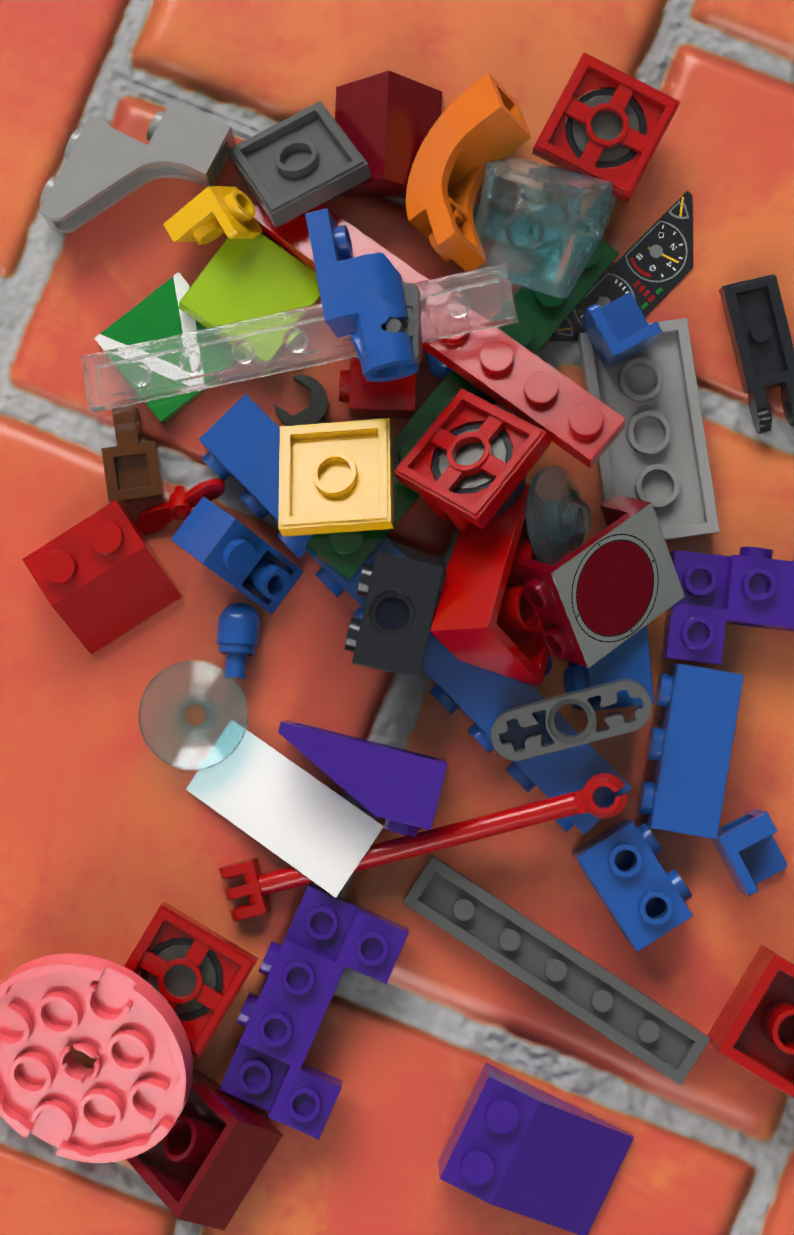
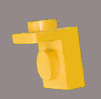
(213, 213)

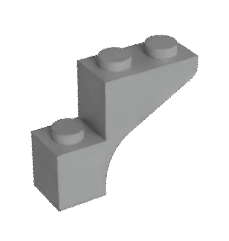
(111, 165)

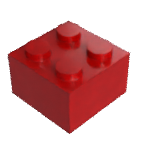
(759, 1021)

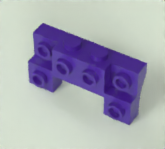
(722, 591)
(294, 999)

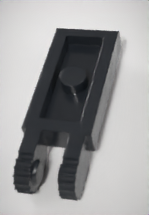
(761, 345)

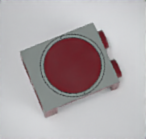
(605, 585)

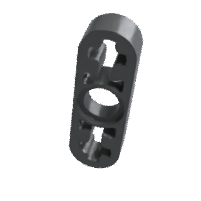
(533, 743)

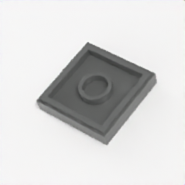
(299, 164)

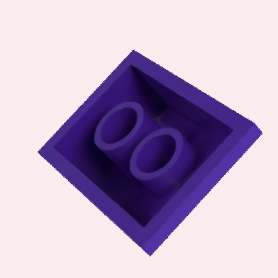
(381, 777)
(532, 1153)

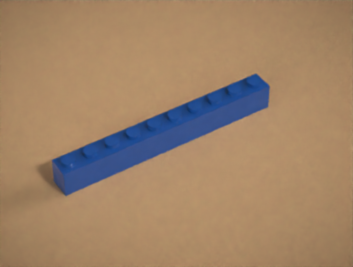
(248, 447)

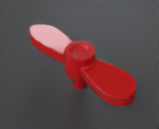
(179, 505)

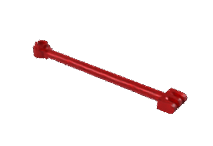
(581, 801)

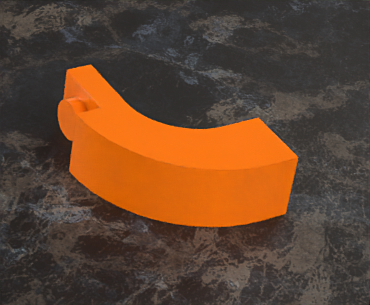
(451, 165)

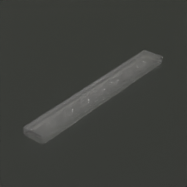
(281, 342)

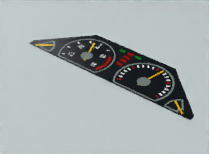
(645, 270)

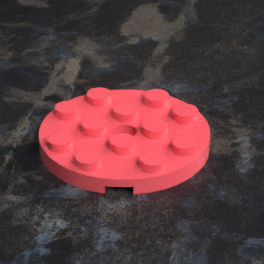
(108, 1014)

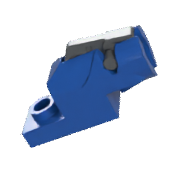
(366, 301)

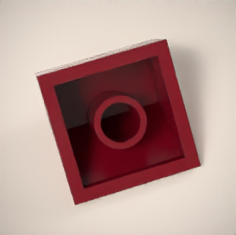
(208, 1155)

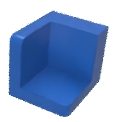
(619, 329)
(750, 850)

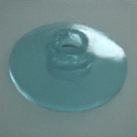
(555, 515)
(165, 721)

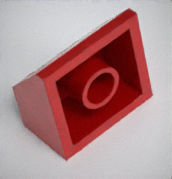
(103, 577)

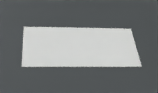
(288, 812)

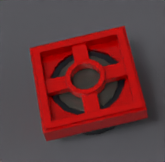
(606, 126)
(476, 458)
(191, 970)

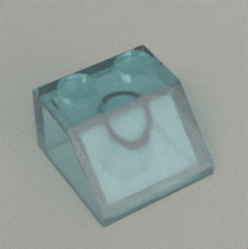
(541, 222)

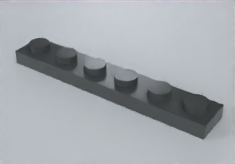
(556, 970)

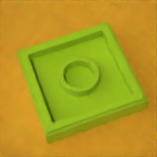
(249, 282)

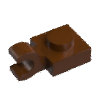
(132, 466)

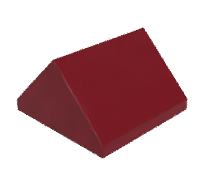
(386, 123)

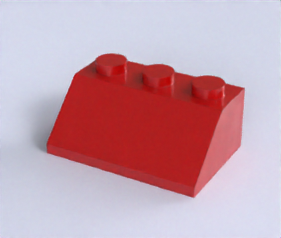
(483, 602)

